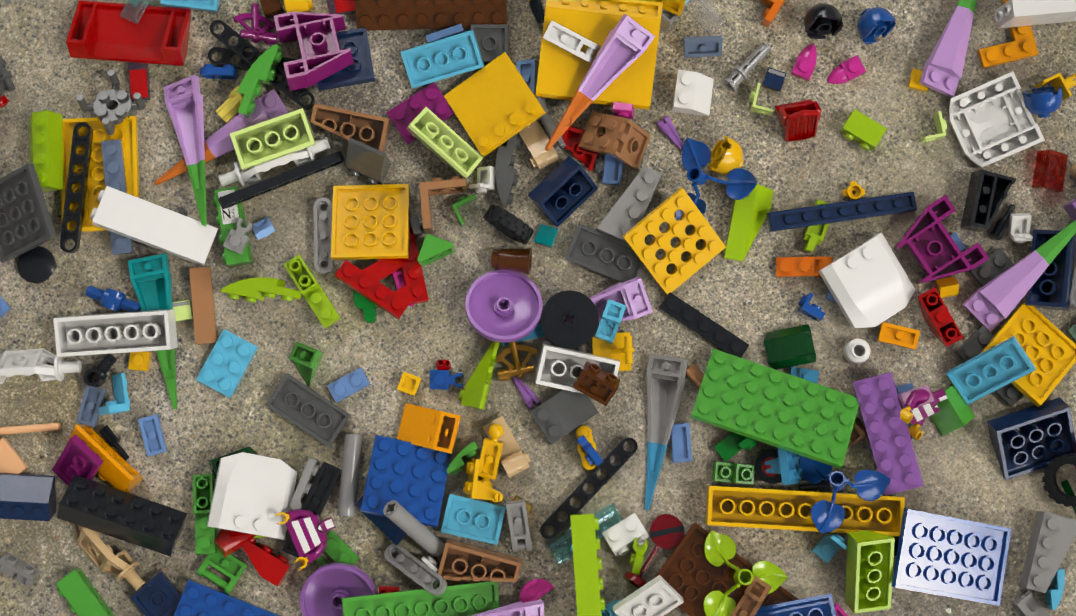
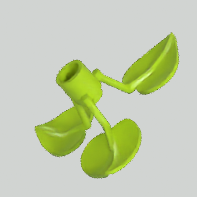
(720, 549)

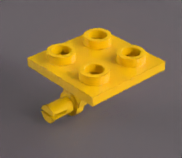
(620, 349)
(475, 488)

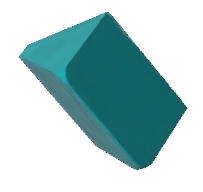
(546, 235)

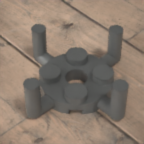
(109, 97)

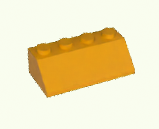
(114, 468)

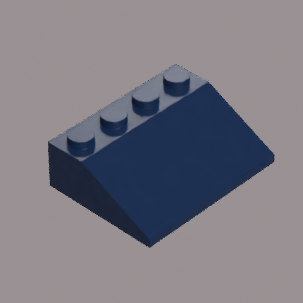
(1032, 437)

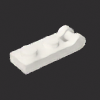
(570, 41)

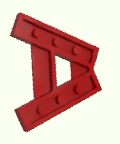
(368, 281)

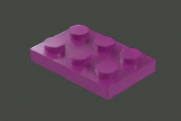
(409, 109)
(77, 460)

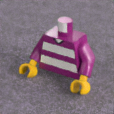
(919, 405)
(307, 533)

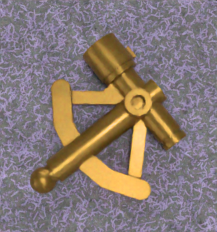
(518, 369)

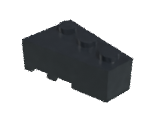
(984, 198)

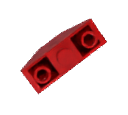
(938, 317)

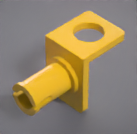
(1058, 81)

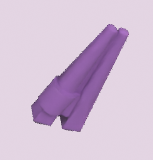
(670, 131)
(526, 393)

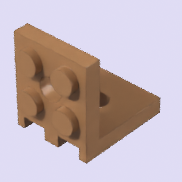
(621, 138)
(438, 187)

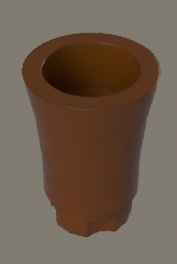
(512, 259)

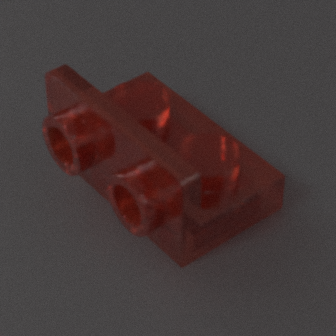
(1050, 170)

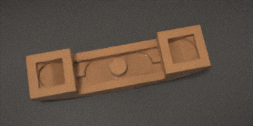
(752, 598)

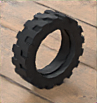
(508, 224)
(1050, 480)

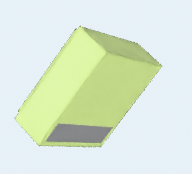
(183, 310)

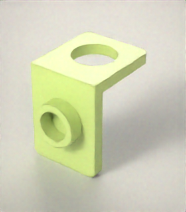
(755, 108)
(941, 126)

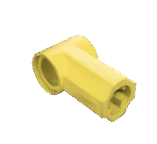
(230, 107)

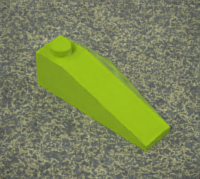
(746, 221)

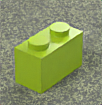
(862, 130)

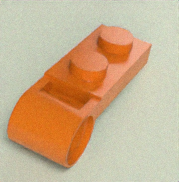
(801, 266)

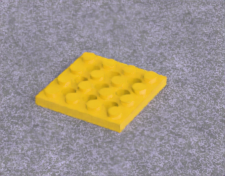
(661, 240)

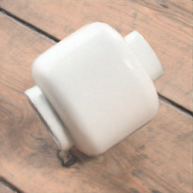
(856, 351)

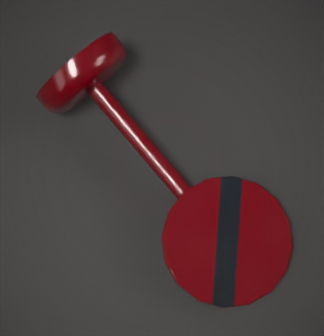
(666, 533)

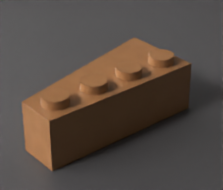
(350, 124)

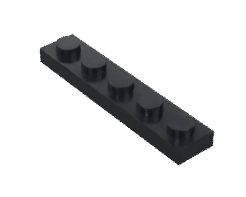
(703, 326)
(317, 497)

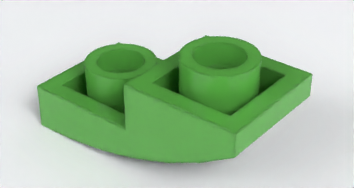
(457, 463)
(733, 473)

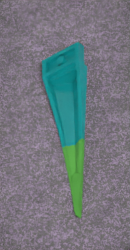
(154, 292)

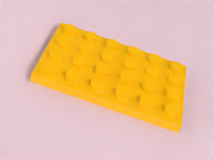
(128, 133)

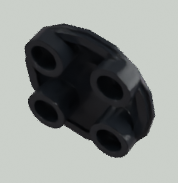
(36, 265)

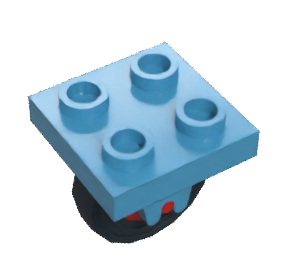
(778, 466)

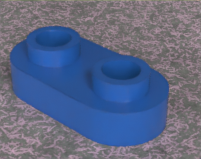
(212, 72)

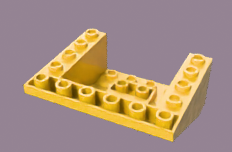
(563, 72)

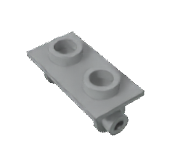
(25, 572)

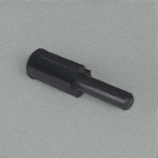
(1002, 224)
(113, 441)
(821, 486)

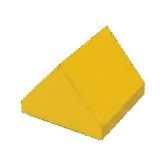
(947, 286)

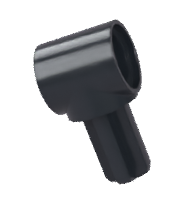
(102, 368)

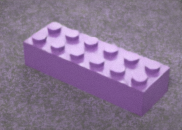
(888, 433)

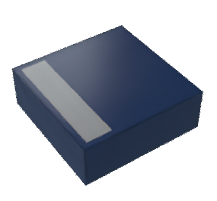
(774, 79)

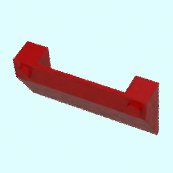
(104, 35)

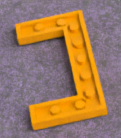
(1020, 48)

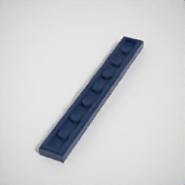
(841, 211)

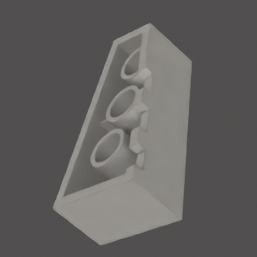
(631, 205)
(1047, 548)

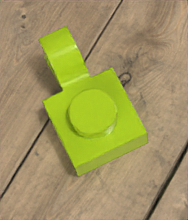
(637, 559)

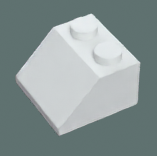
(692, 93)

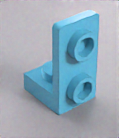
(121, 397)
(828, 546)

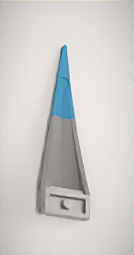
(664, 392)

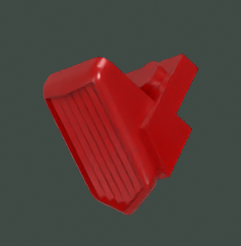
(799, 119)

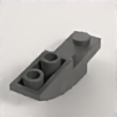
(506, 176)

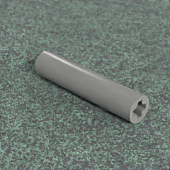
(349, 475)
(414, 528)

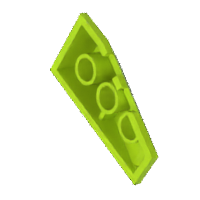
(478, 386)

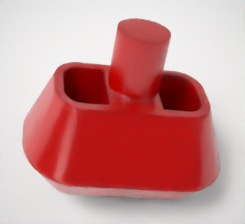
(443, 364)

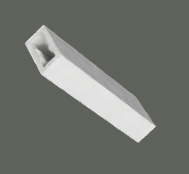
(1035, 12)
(153, 225)

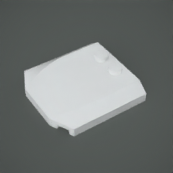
(993, 121)
(868, 283)
(250, 493)

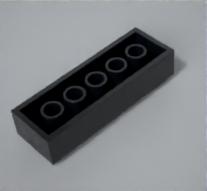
(121, 515)

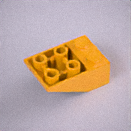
(429, 428)

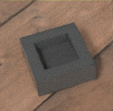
(417, 225)

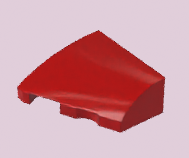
(572, 139)
(230, 541)

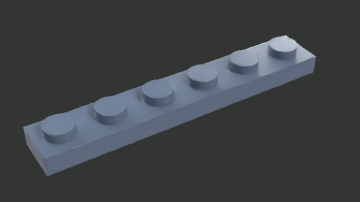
(115, 178)

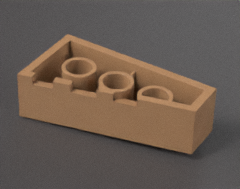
(474, 563)

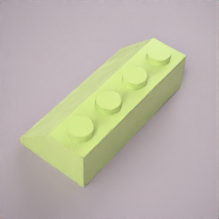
(273, 138)
(444, 143)

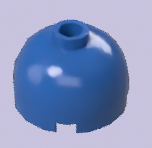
(875, 23)
(1043, 100)

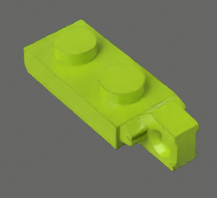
(814, 234)

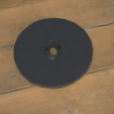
(583, 325)

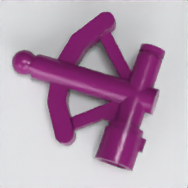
(256, 33)

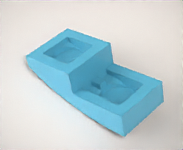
(610, 321)
(1054, 594)

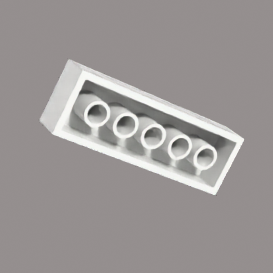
(115, 333)

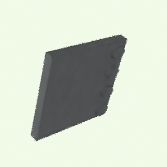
(23, 214)

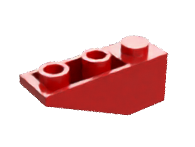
(267, 564)

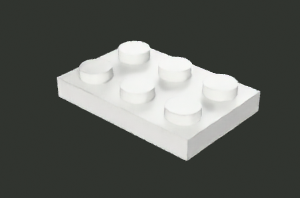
(652, 599)

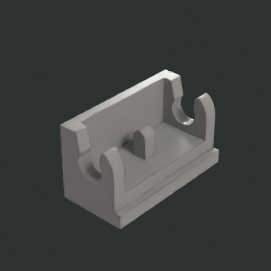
(1028, 605)

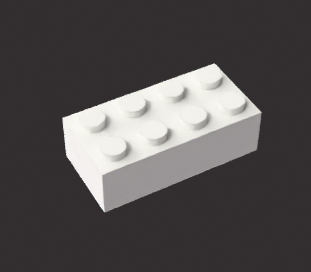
(562, 366)

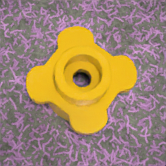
(853, 186)

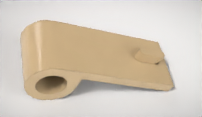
(536, 141)
(512, 457)

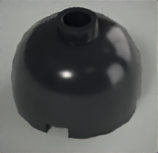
(822, 21)

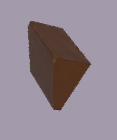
(271, 7)

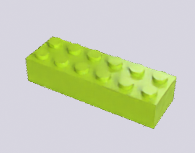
(587, 565)

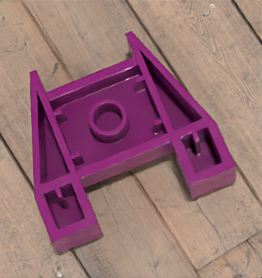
(317, 45)
(934, 246)

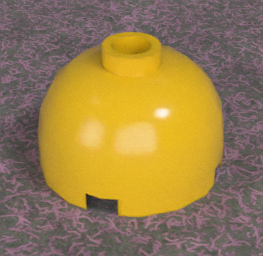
(726, 156)

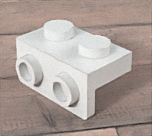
(622, 534)

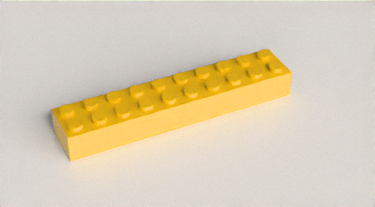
(793, 510)

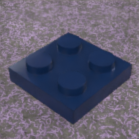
(157, 596)

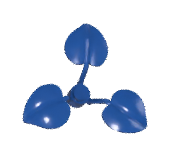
(697, 154)
(828, 515)

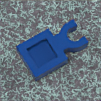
(442, 379)
(592, 456)

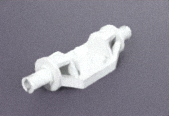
(253, 173)
(35, 362)

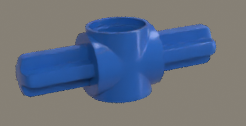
(113, 299)

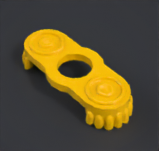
(587, 432)

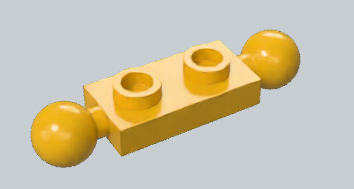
(491, 455)

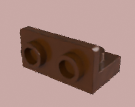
(596, 383)

